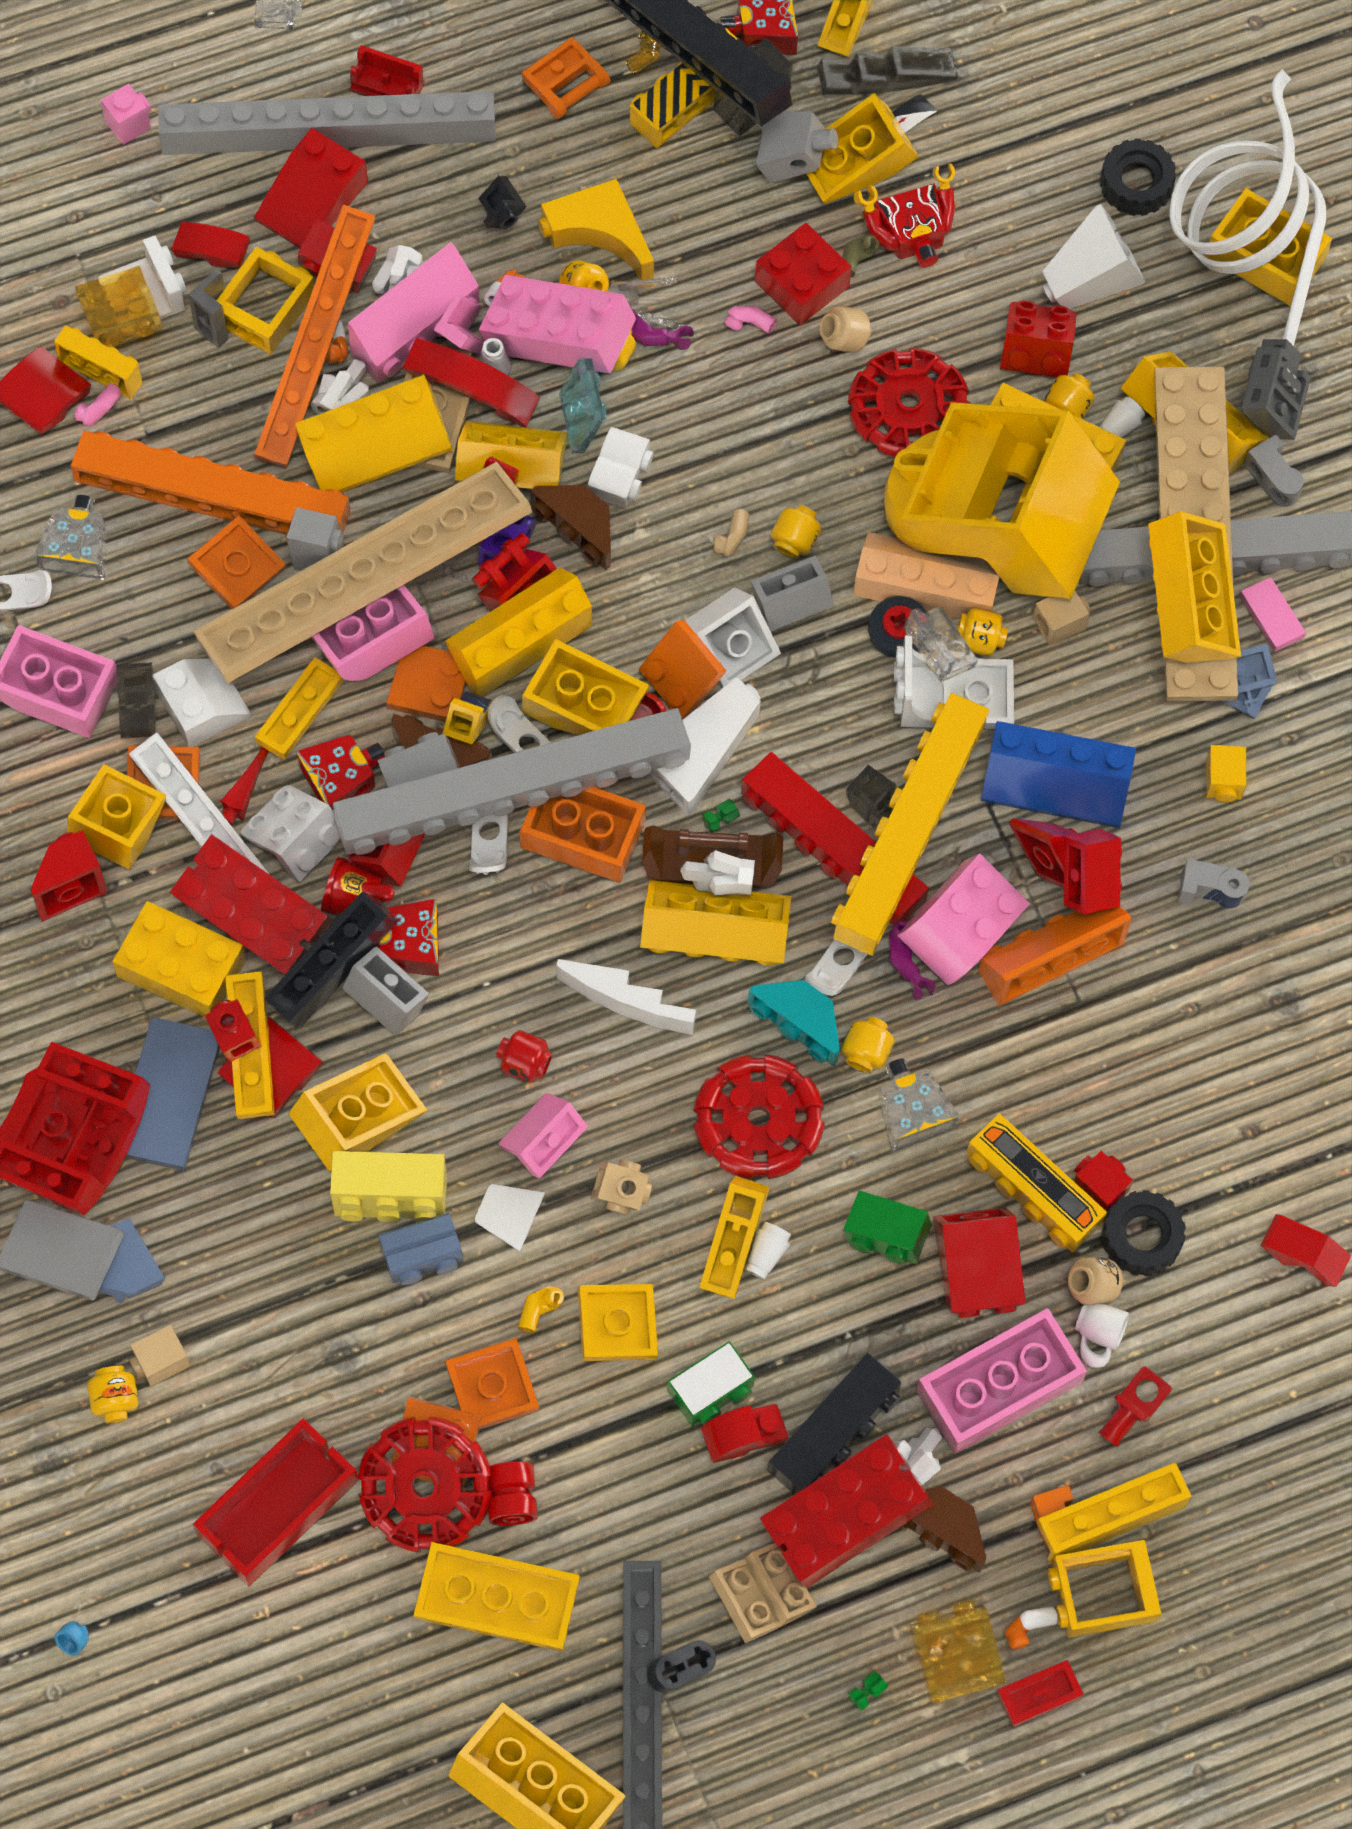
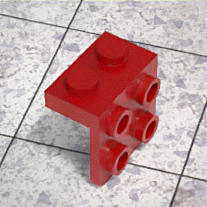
(1038, 339)

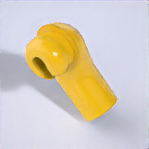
(537, 1305)

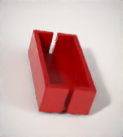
(250, 905)
(275, 1502)
(846, 1511)

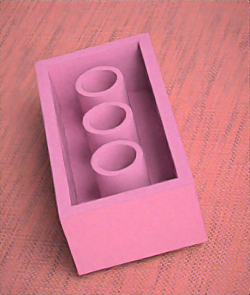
(558, 322)
(1001, 1381)

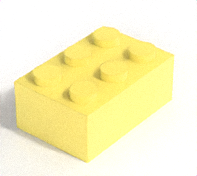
(388, 1185)

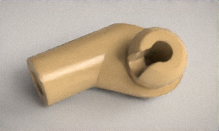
(736, 534)

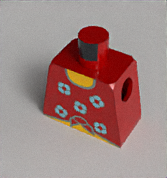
(764, 20)
(339, 768)
(414, 938)

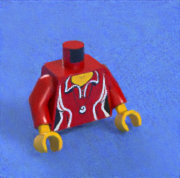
(912, 220)

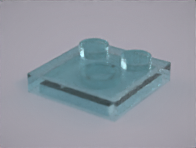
(582, 405)

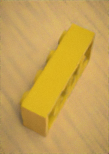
(98, 361)

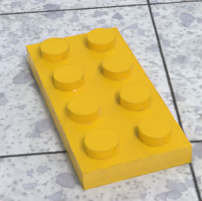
(497, 1597)

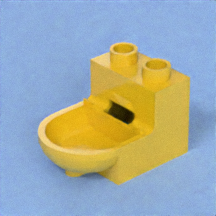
(952, 478)

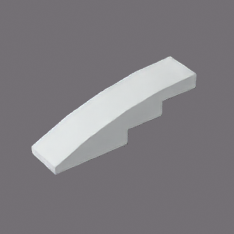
(612, 990)

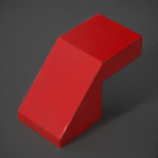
(1305, 1247)

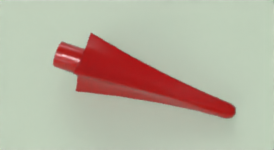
(238, 797)

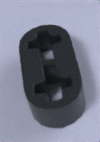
(678, 1659)

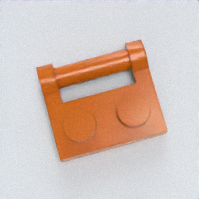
(558, 70)

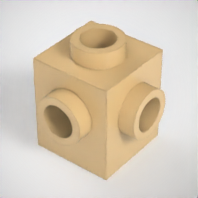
(609, 1183)

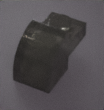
(136, 700)
(871, 795)

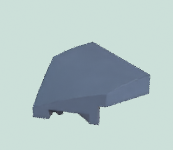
(1254, 680)
(132, 1267)

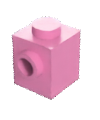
(126, 113)

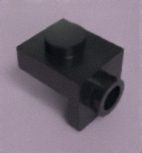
(501, 203)

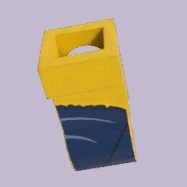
(467, 715)

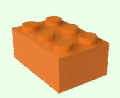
(586, 831)

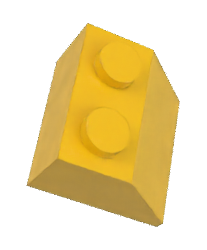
(117, 815)

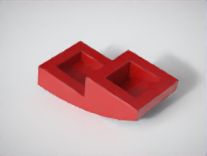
(215, 244)

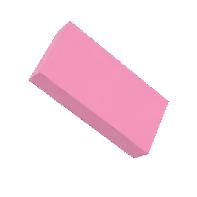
(1272, 614)

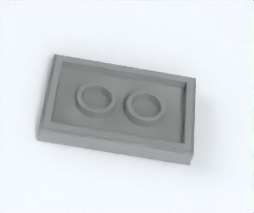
(60, 1250)

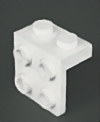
(159, 277)
(294, 830)

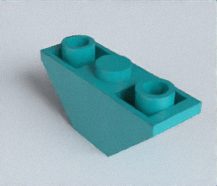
(800, 1014)

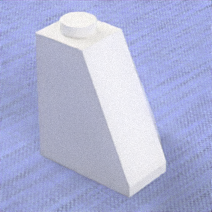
(1091, 264)

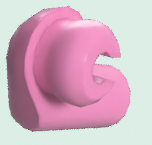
(752, 315)
(100, 406)

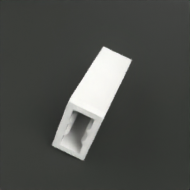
(714, 735)

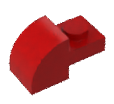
(744, 1430)

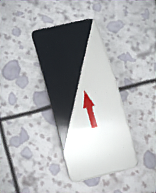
(913, 112)

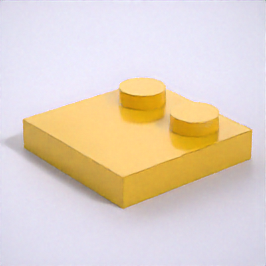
(617, 1322)

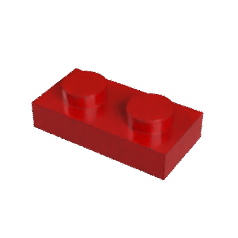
(1040, 1693)

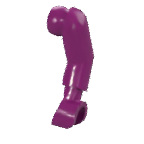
(652, 336)
(902, 961)

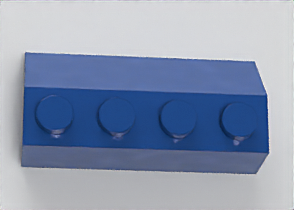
(1058, 774)

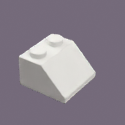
(735, 634)
(199, 699)

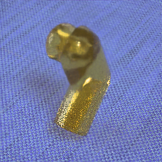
(648, 53)

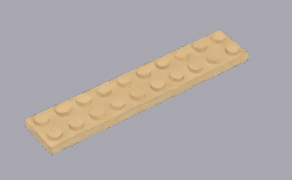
(1194, 481)
(362, 572)

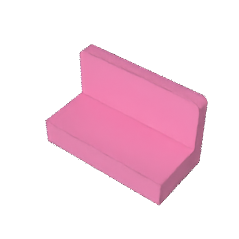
(456, 323)
(544, 1134)

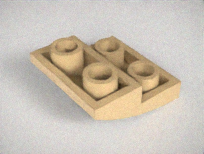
(761, 1592)

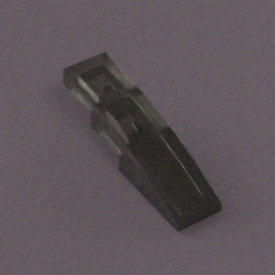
(895, 71)

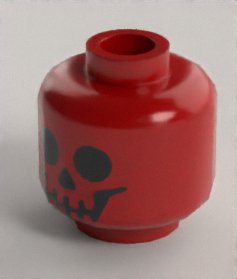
(524, 1056)

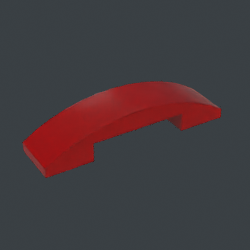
(472, 378)

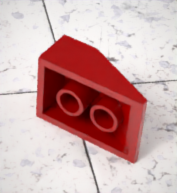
(311, 186)

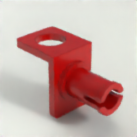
(1133, 1408)

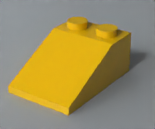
(867, 151)
(580, 692)
(356, 1109)

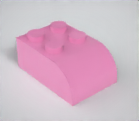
(375, 635)
(56, 681)
(963, 919)

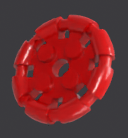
(898, 383)
(764, 1096)
(437, 1465)

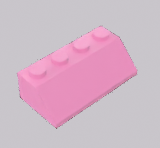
(409, 311)

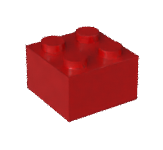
(803, 273)

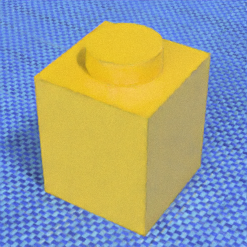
(1226, 773)

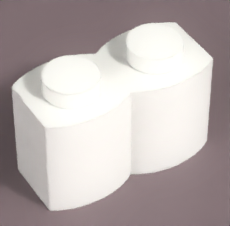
(619, 467)

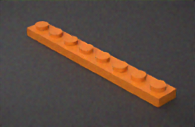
(314, 336)

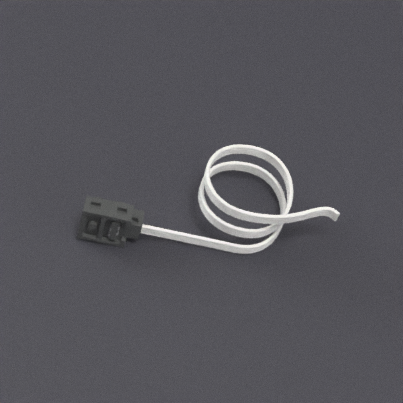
(1275, 384)

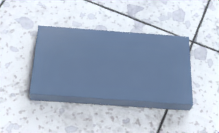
(179, 1068)

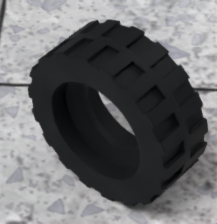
(1138, 201)
(1152, 1206)

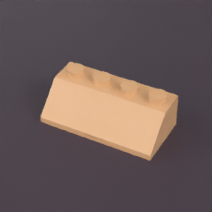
(932, 579)

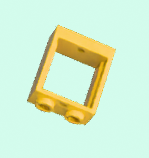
(247, 326)
(1142, 1580)

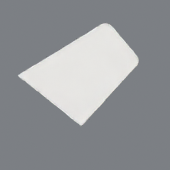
(509, 1212)

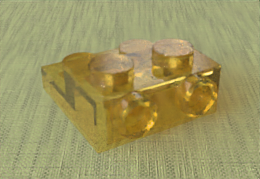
(119, 307)
(957, 1651)

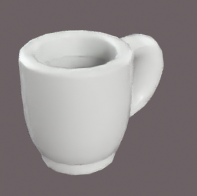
(1102, 1326)

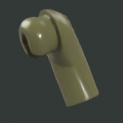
(859, 250)

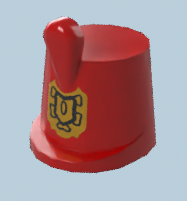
(347, 882)

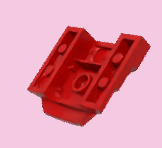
(71, 1127)

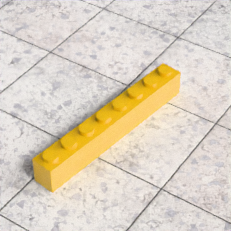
(910, 825)

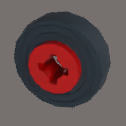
(882, 621)

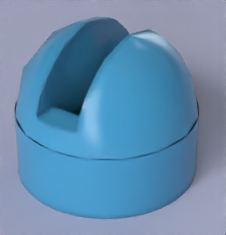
(72, 1638)

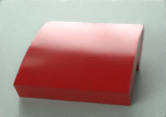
(42, 389)
(290, 1065)

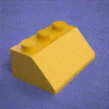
(532, 451)

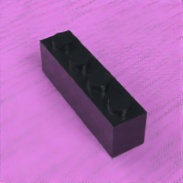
(331, 959)
(835, 1425)

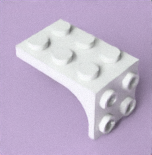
(921, 691)

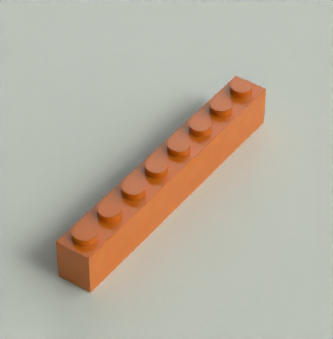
(199, 484)

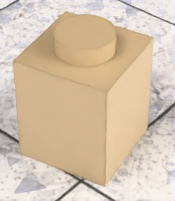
(1061, 617)
(158, 1356)

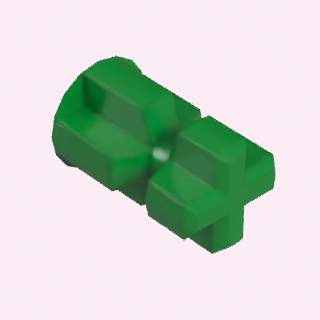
(726, 812)
(873, 1686)

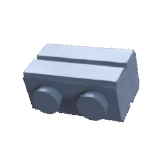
(421, 1249)

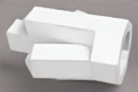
(398, 265)
(341, 389)
(721, 874)
(919, 1454)

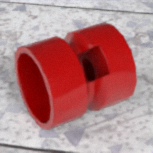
(511, 1494)

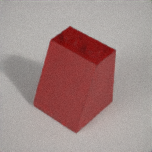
(980, 1261)

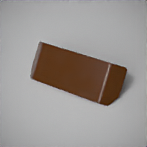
(669, 850)

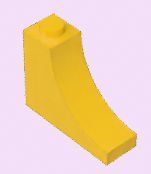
(601, 220)

